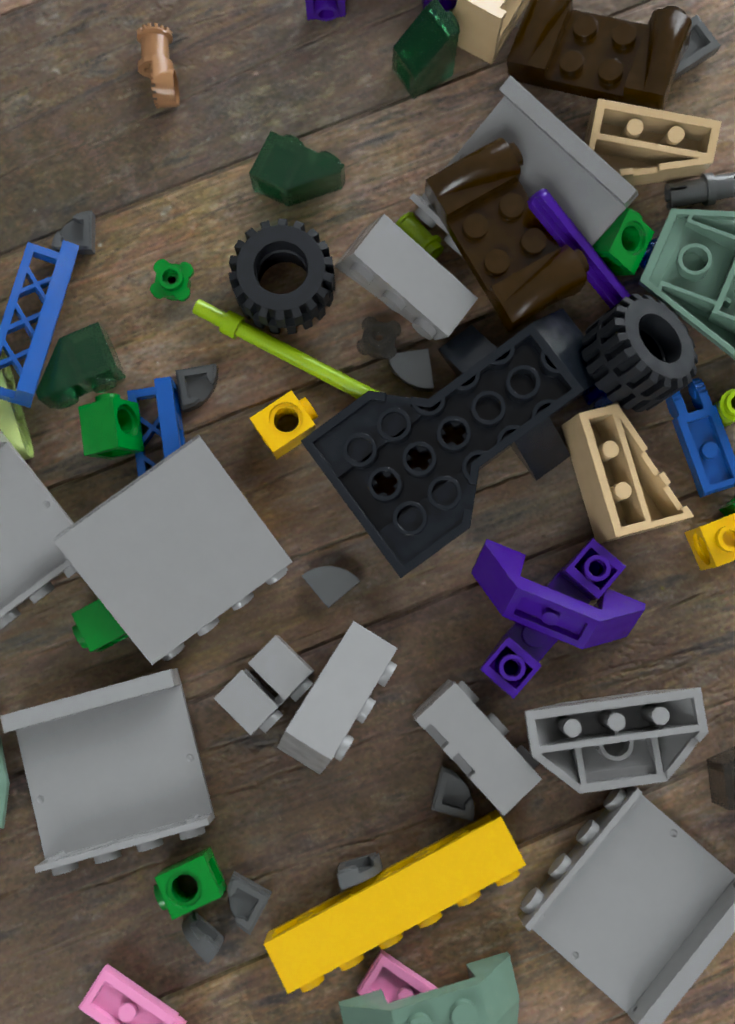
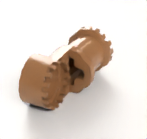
(157, 65)

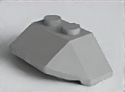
(617, 737)

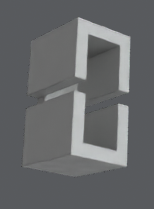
(250, 701)

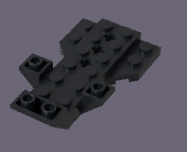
(498, 400)

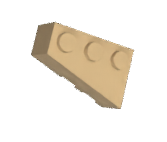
(651, 143)
(617, 477)

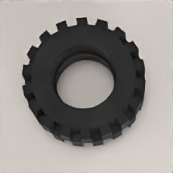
(274, 246)
(639, 353)

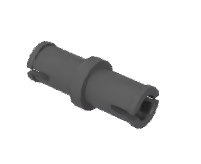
(702, 190)

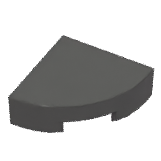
(79, 232)
(413, 369)
(196, 385)
(330, 583)
(452, 795)
(358, 870)
(246, 901)
(202, 936)

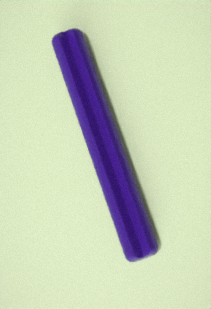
(565, 232)

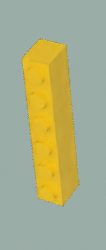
(393, 902)

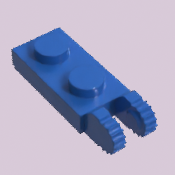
(703, 440)

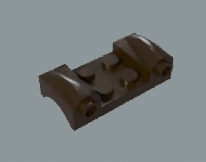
(600, 53)
(500, 235)

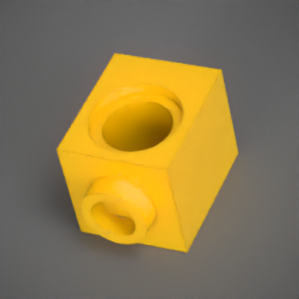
(266, 422)
(713, 542)

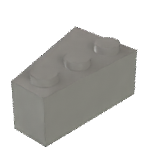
(407, 279)
(339, 699)
(478, 745)

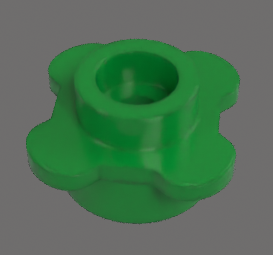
(177, 291)

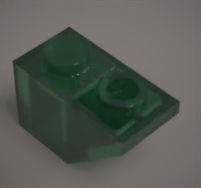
(427, 50)
(293, 172)
(80, 365)

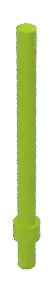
(234, 326)

